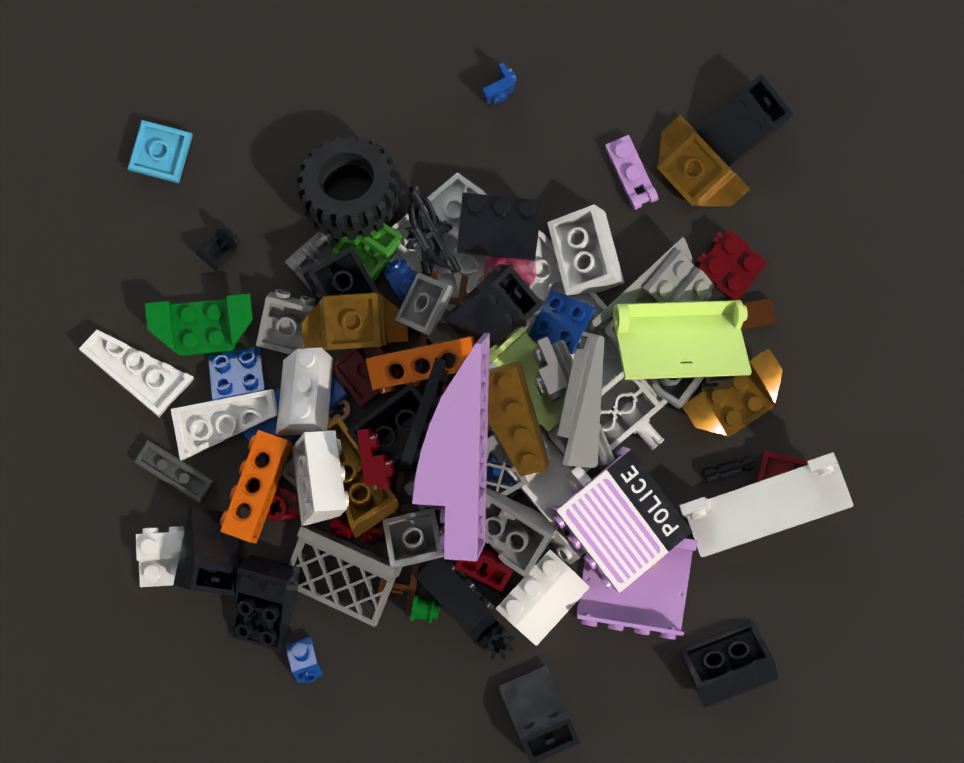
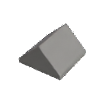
(425, 304)
(412, 538)

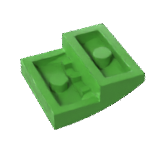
(373, 250)

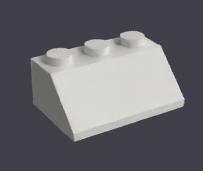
(585, 251)
(305, 392)
(319, 476)
(542, 597)

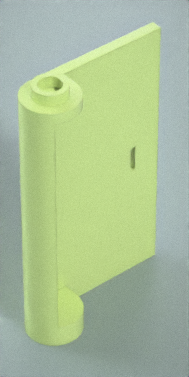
(681, 339)

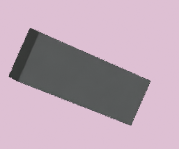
(174, 471)

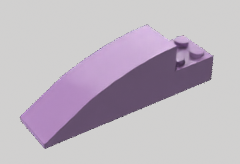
(455, 458)

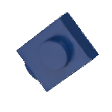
(499, 90)
(400, 277)
(303, 660)

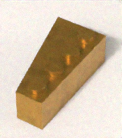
(515, 420)
(365, 505)

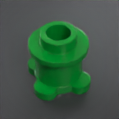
(424, 609)

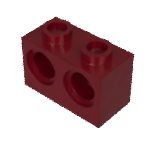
(487, 568)

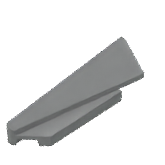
(635, 292)
(583, 404)

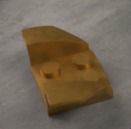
(696, 168)
(352, 322)
(746, 400)

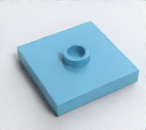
(160, 151)

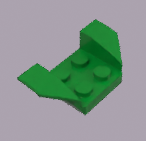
(200, 326)

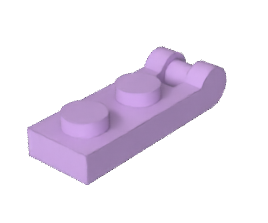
(631, 171)

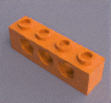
(380, 365)
(260, 501)

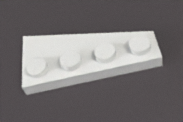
(142, 376)
(215, 421)

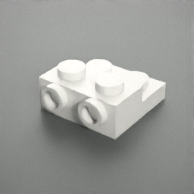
(158, 555)

